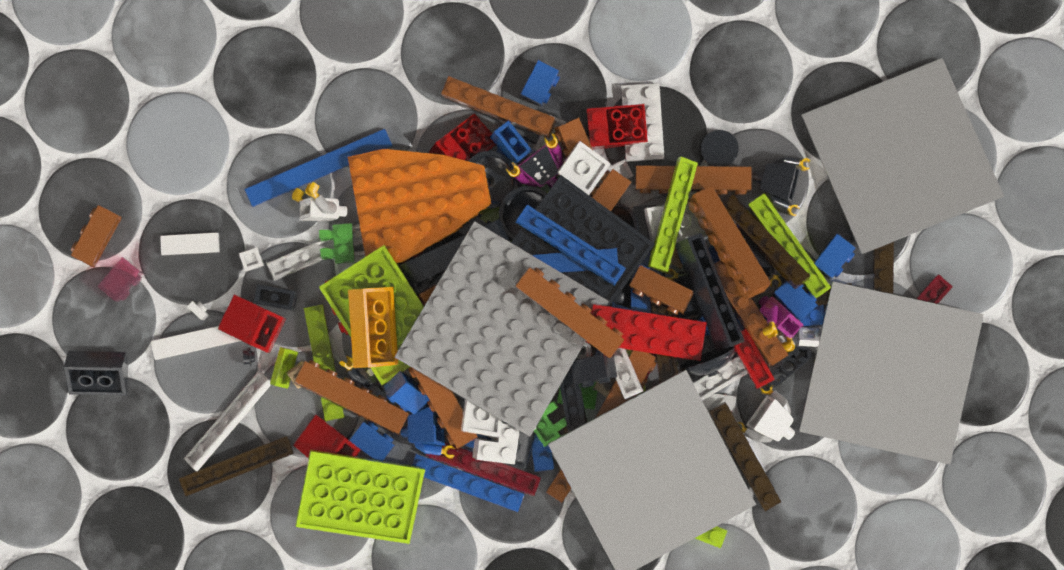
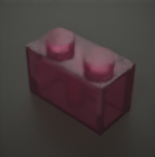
(120, 280)

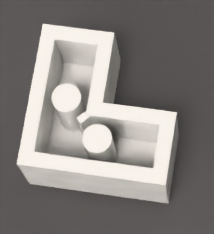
(501, 449)

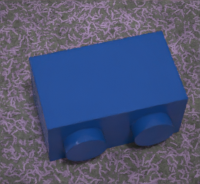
(540, 83)
(511, 143)
(834, 256)
(795, 300)
(406, 393)
(372, 442)

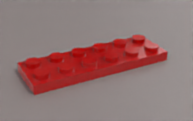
(655, 332)

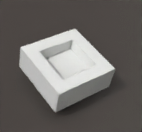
(251, 259)
(198, 309)
(808, 336)

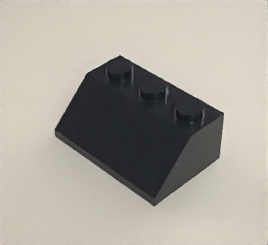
(96, 373)

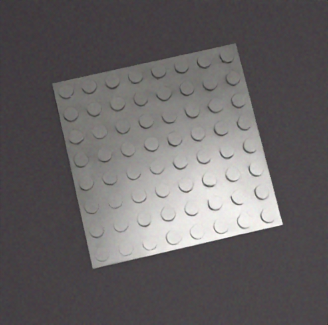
(902, 156)
(490, 336)
(891, 372)
(652, 473)

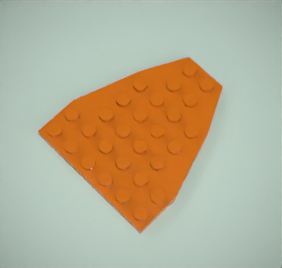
(414, 198)

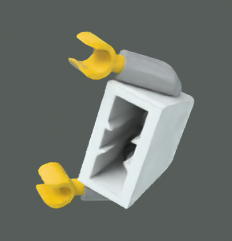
(317, 207)
(770, 420)

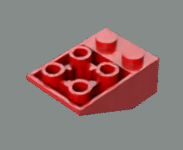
(617, 126)
(465, 140)
(251, 324)
(324, 438)

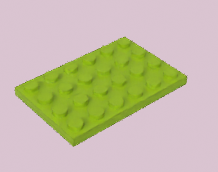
(376, 271)
(359, 497)

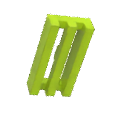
(284, 362)

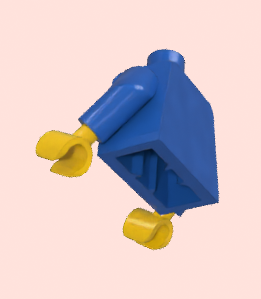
(426, 432)

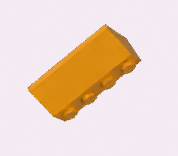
(373, 327)

